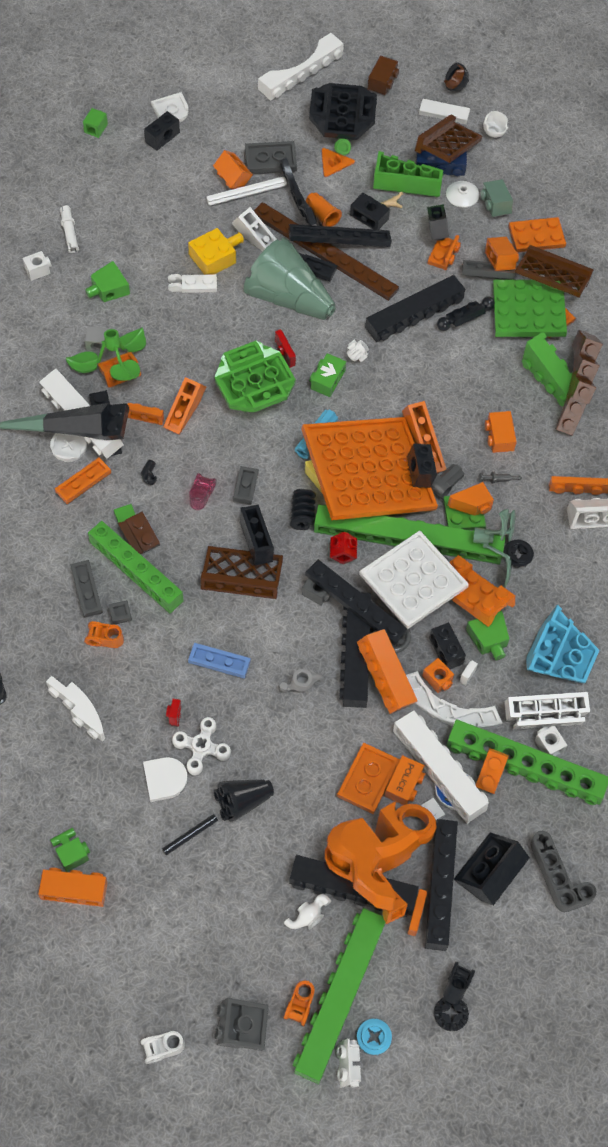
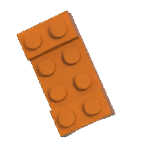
(481, 597)

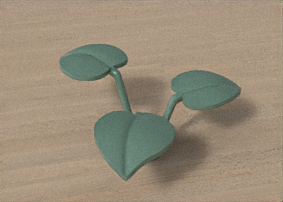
(486, 536)

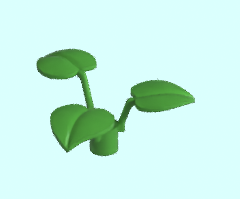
(127, 370)

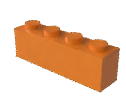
(387, 671)

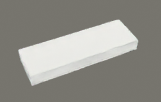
(442, 110)

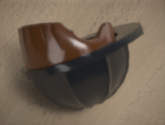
(456, 77)

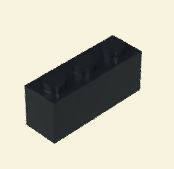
(256, 534)

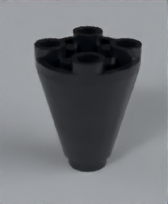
(241, 796)

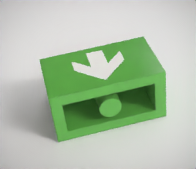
(327, 375)

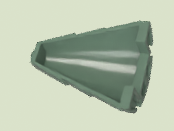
(288, 281)

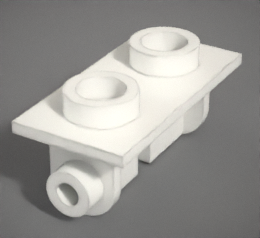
(348, 1052)

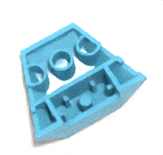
(561, 649)

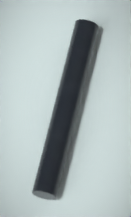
(189, 834)

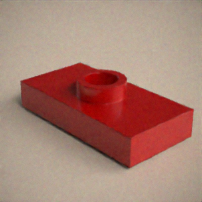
(285, 348)

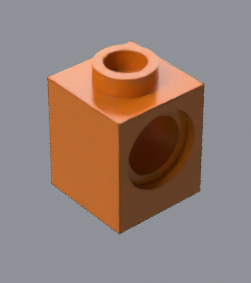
(438, 668)

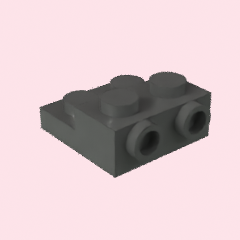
(241, 1024)

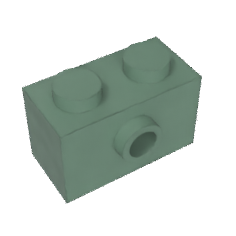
(497, 198)

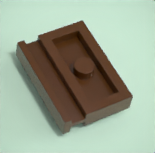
(139, 533)

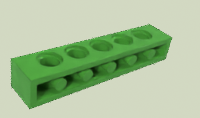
(136, 567)

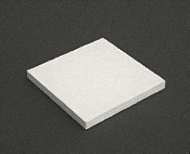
(413, 579)

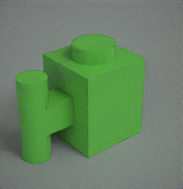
(72, 852)

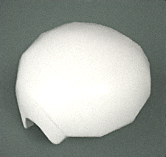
(495, 124)

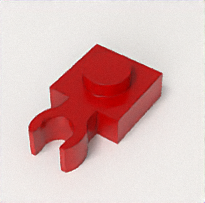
(173, 712)

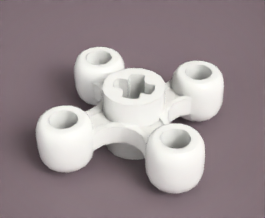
(198, 752)

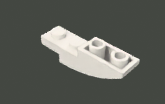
(80, 706)

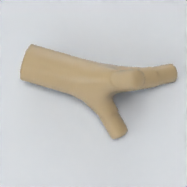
(393, 201)

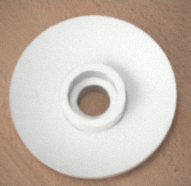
(462, 194)

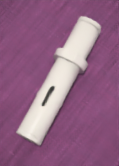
(68, 224)

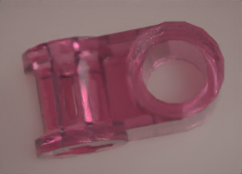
(202, 488)

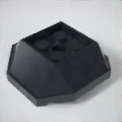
(342, 110)

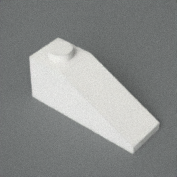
(253, 229)

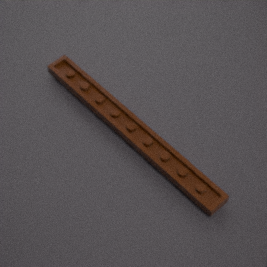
(331, 254)

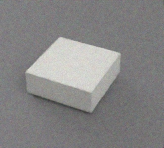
(468, 672)

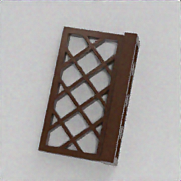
(438, 132)
(553, 264)
(240, 583)

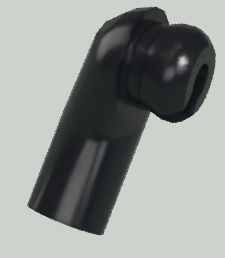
(147, 474)

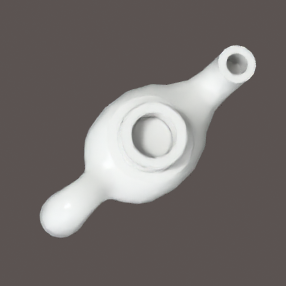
(309, 914)

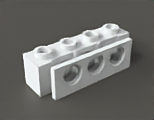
(547, 705)

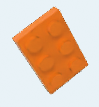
(539, 233)
(368, 778)

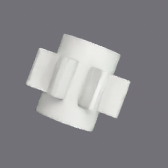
(357, 350)

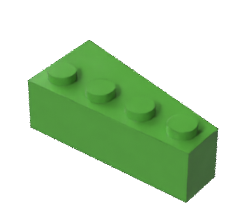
(547, 367)

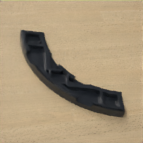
(303, 207)

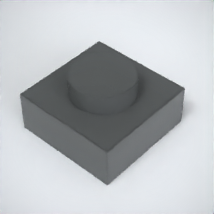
(120, 612)

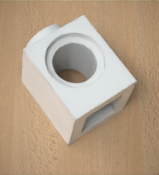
(36, 265)
(550, 733)

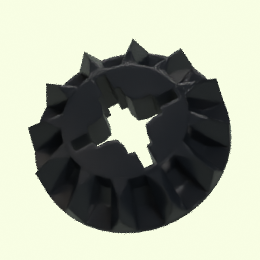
(524, 548)
(444, 1019)

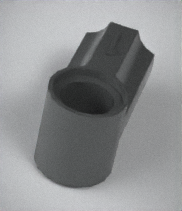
(443, 484)

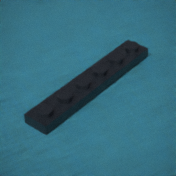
(339, 235)
(355, 601)

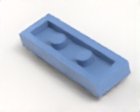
(219, 660)

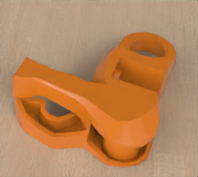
(363, 855)

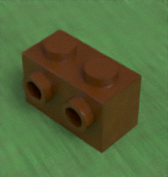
(383, 75)

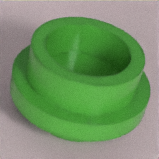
(342, 146)

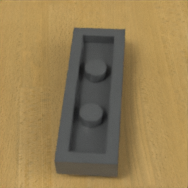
(485, 269)
(86, 588)

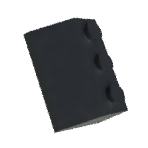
(492, 868)

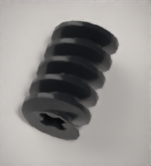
(302, 509)

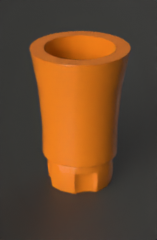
(323, 210)

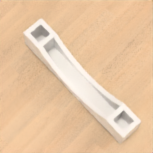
(277, 82)

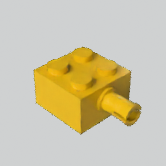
(213, 251)

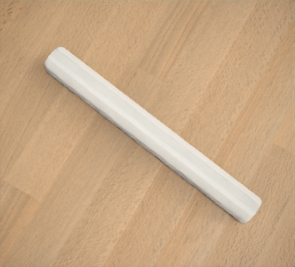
(246, 191)

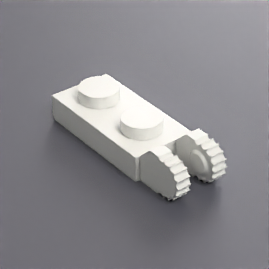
(192, 283)

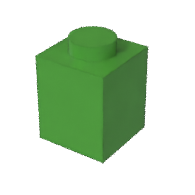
(95, 122)

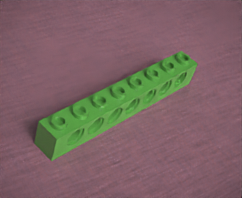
(538, 760)

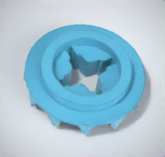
(384, 1038)

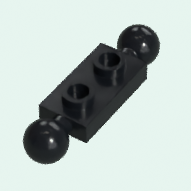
(466, 313)

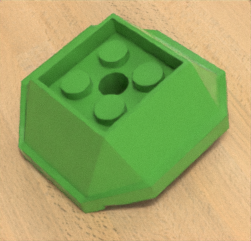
(252, 364)

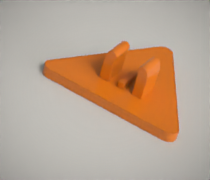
(334, 162)

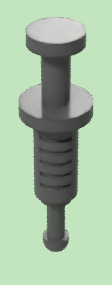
(497, 477)

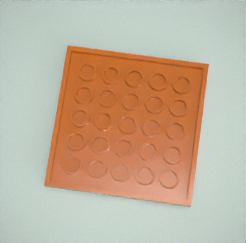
(365, 468)

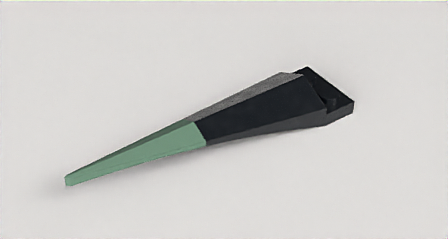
(94, 421)

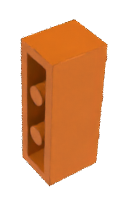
(73, 887)

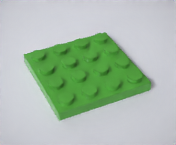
(528, 309)

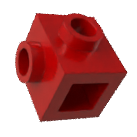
(343, 547)

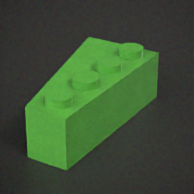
(406, 177)

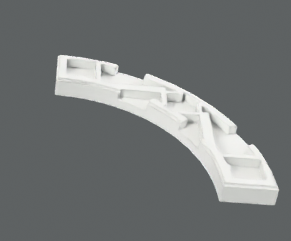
(448, 712)

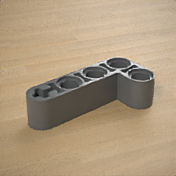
(558, 870)

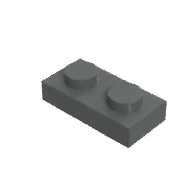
(245, 485)

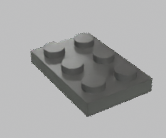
(266, 156)

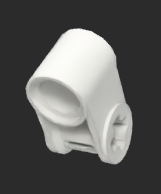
(160, 1046)

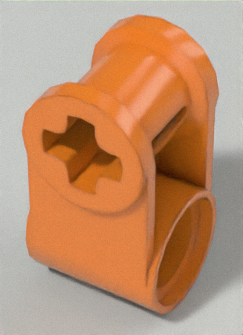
(100, 634)
(300, 1004)

